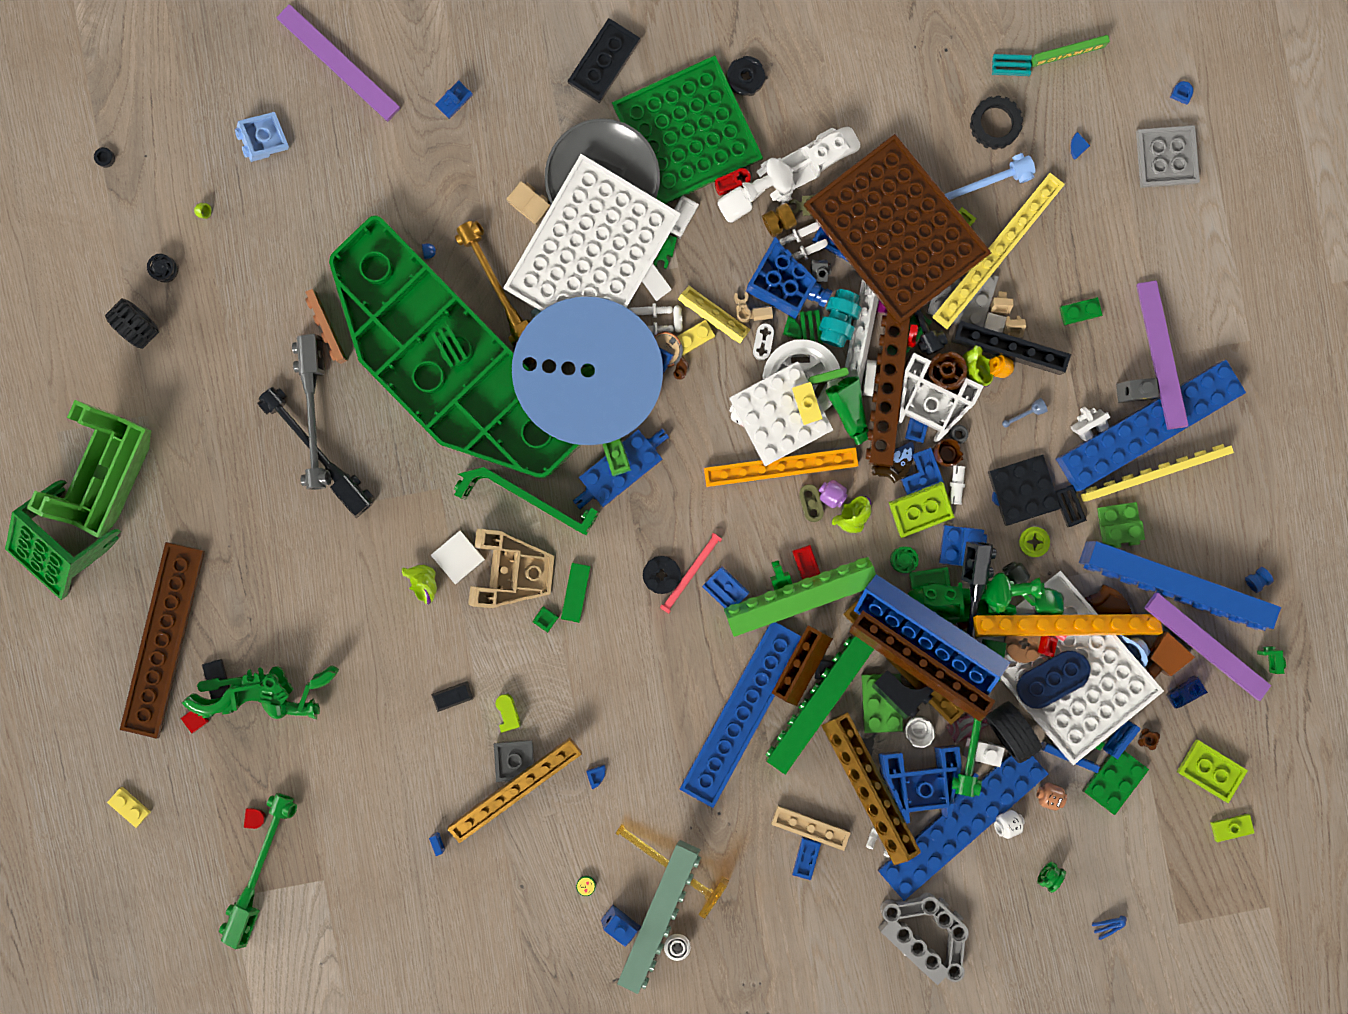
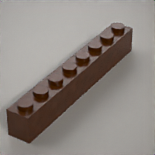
(922, 666)

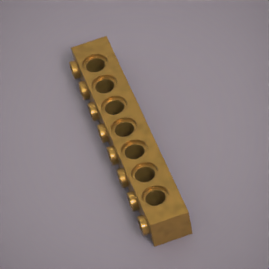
(871, 789)

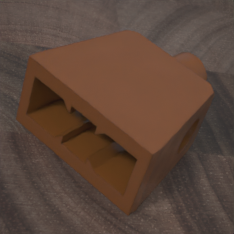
(1167, 656)

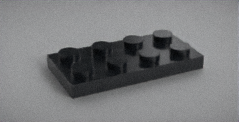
(604, 60)

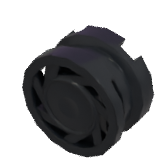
(162, 268)

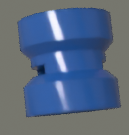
(819, 294)
(1259, 580)

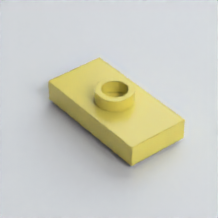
(807, 403)

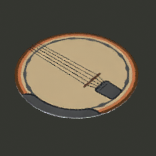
(671, 344)

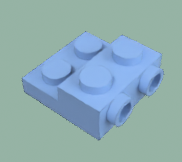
(261, 136)

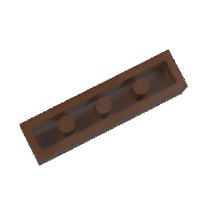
(802, 665)

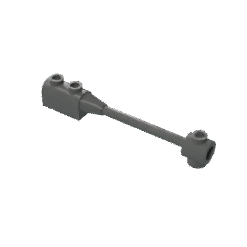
(310, 365)

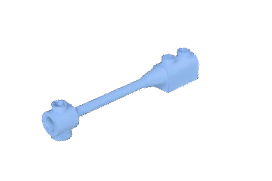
(1021, 169)

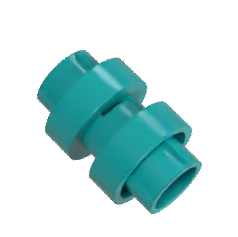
(842, 310)

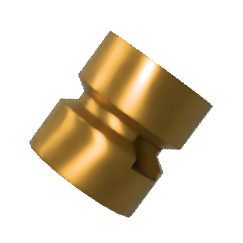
(778, 220)

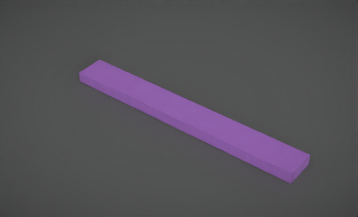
(338, 63)
(1162, 355)
(1207, 646)

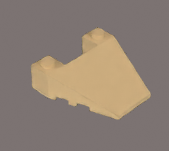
(516, 571)

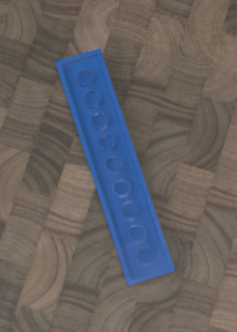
(740, 716)
(948, 837)

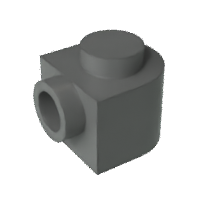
(820, 270)

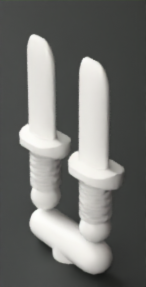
(801, 233)
(677, 313)

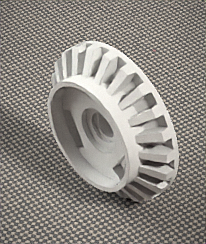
(820, 362)

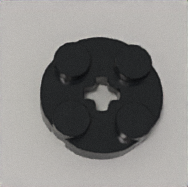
(743, 65)
(654, 583)

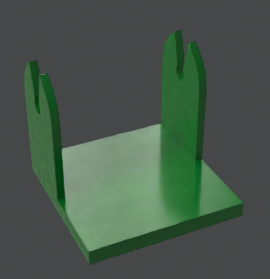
(43, 555)

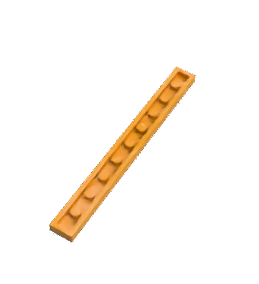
(1066, 625)

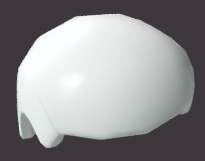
(920, 731)

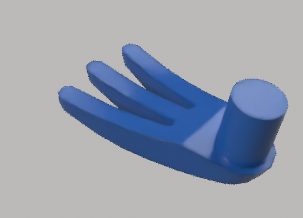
(1115, 924)

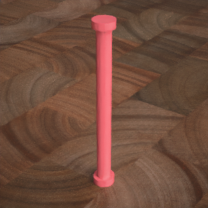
(690, 573)

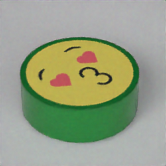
(586, 885)

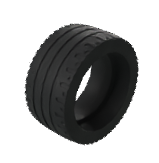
(1014, 732)

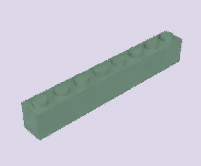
(659, 916)

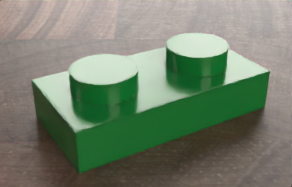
(1080, 311)

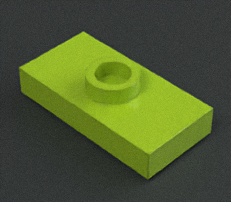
(1232, 827)

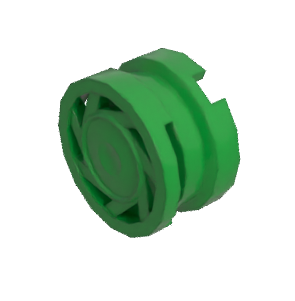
(904, 559)
(1051, 877)

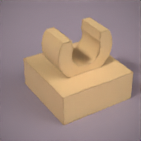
(1001, 304)
(1015, 327)

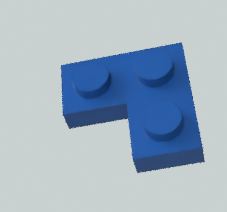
(927, 474)

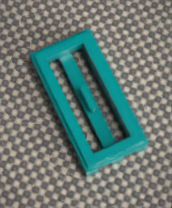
(1003, 57)

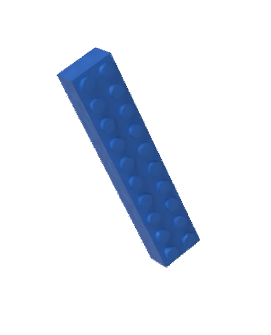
(1148, 427)
(1183, 586)

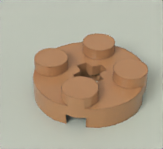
(1022, 655)

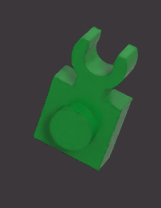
(666, 250)

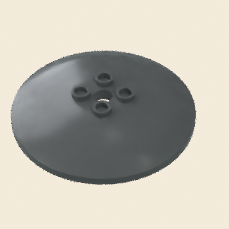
(609, 145)

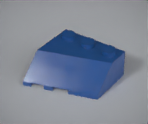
(781, 280)

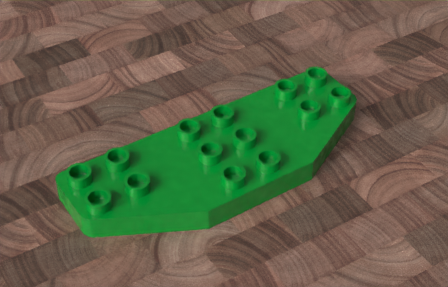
(392, 310)

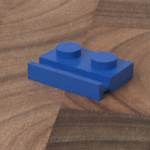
(725, 588)

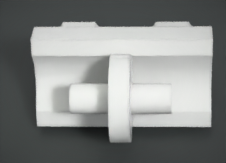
(1088, 420)

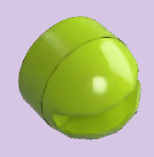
(202, 208)

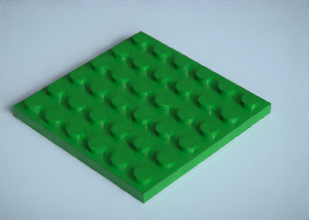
(691, 128)

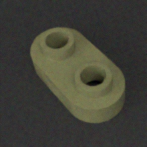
(811, 503)

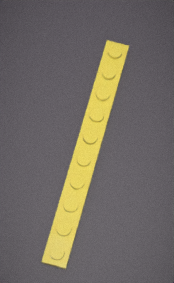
(1000, 249)

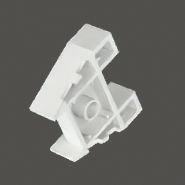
(932, 403)

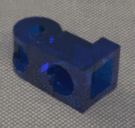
(1186, 692)

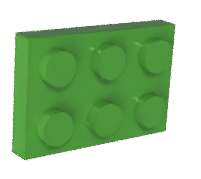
(877, 712)

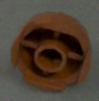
(948, 370)

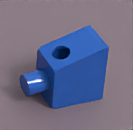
(620, 926)

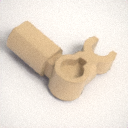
(744, 314)

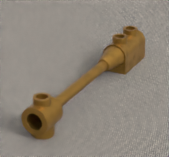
(470, 235)

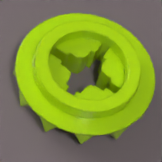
(1041, 548)

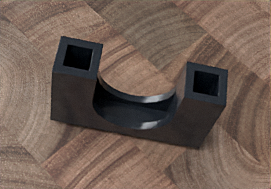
(901, 698)

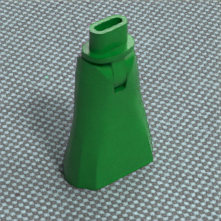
(848, 403)

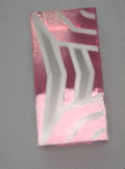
(963, 728)

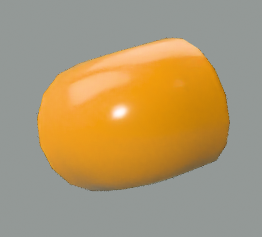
(1001, 366)

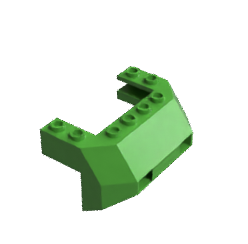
(103, 474)

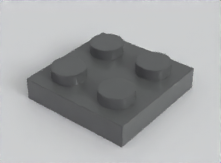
(512, 758)

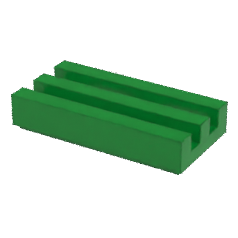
(810, 321)
(441, 332)

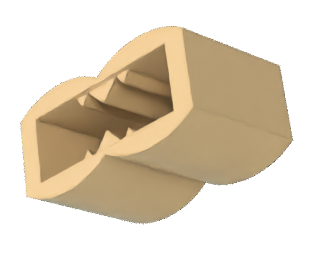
(528, 202)

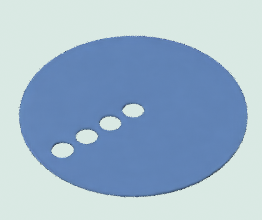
(593, 407)

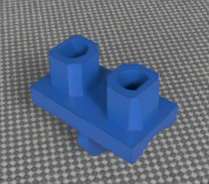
(454, 99)

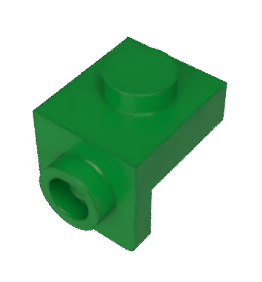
(1275, 657)

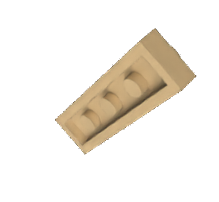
(810, 828)

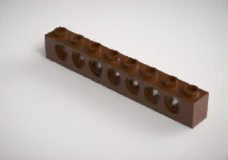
(886, 456)

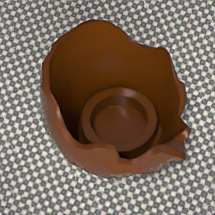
(948, 452)

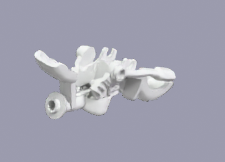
(790, 171)

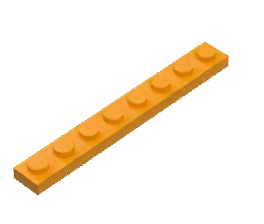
(781, 468)

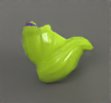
(978, 366)
(854, 515)
(422, 582)

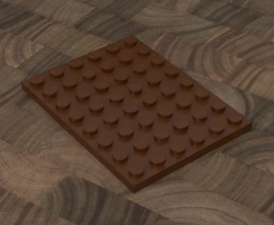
(897, 229)

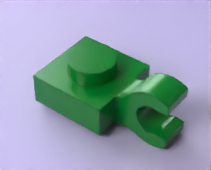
(780, 578)

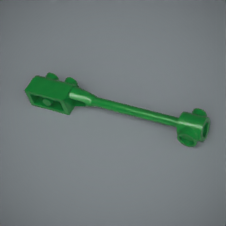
(966, 784)
(242, 914)

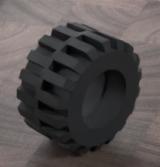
(131, 323)

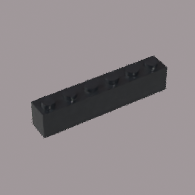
(1012, 347)

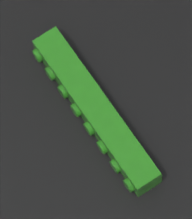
(800, 596)

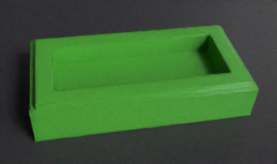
(828, 376)

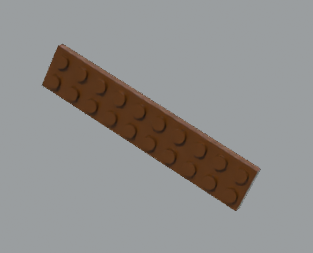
(162, 640)

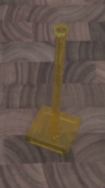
(710, 894)

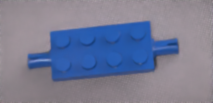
(605, 487)

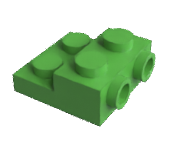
(1120, 525)

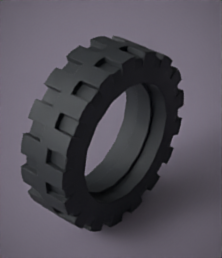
(1000, 103)

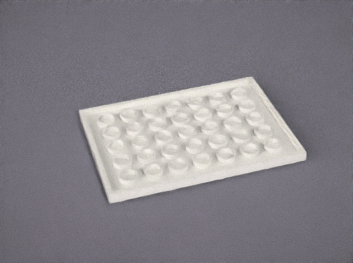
(592, 240)
(1111, 696)

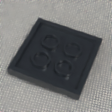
(1024, 490)

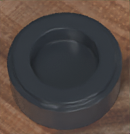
(104, 157)

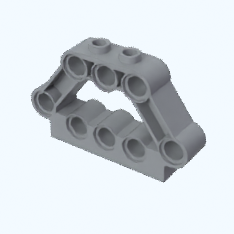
(955, 945)

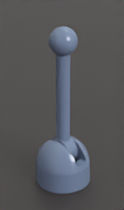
(1037, 407)

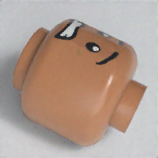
(1051, 796)

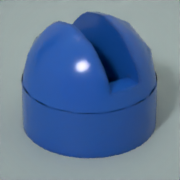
(428, 251)

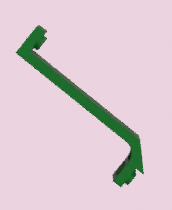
(470, 478)

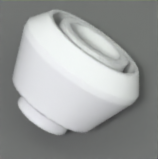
(677, 952)

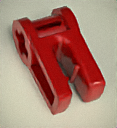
(731, 181)

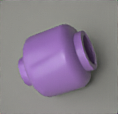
(833, 494)

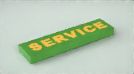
(1070, 50)

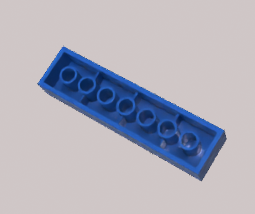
(932, 634)

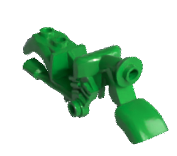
(994, 601)
(268, 689)

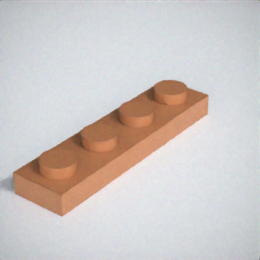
(328, 334)

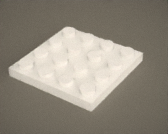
(773, 416)

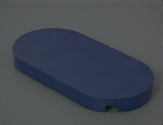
(1053, 679)

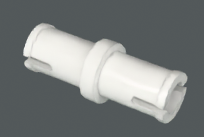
(957, 485)

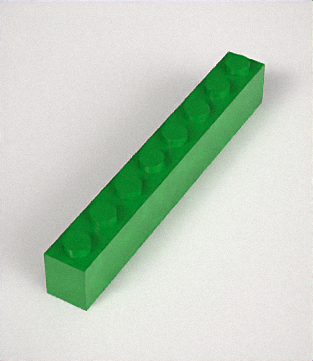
(819, 704)

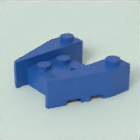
(922, 787)

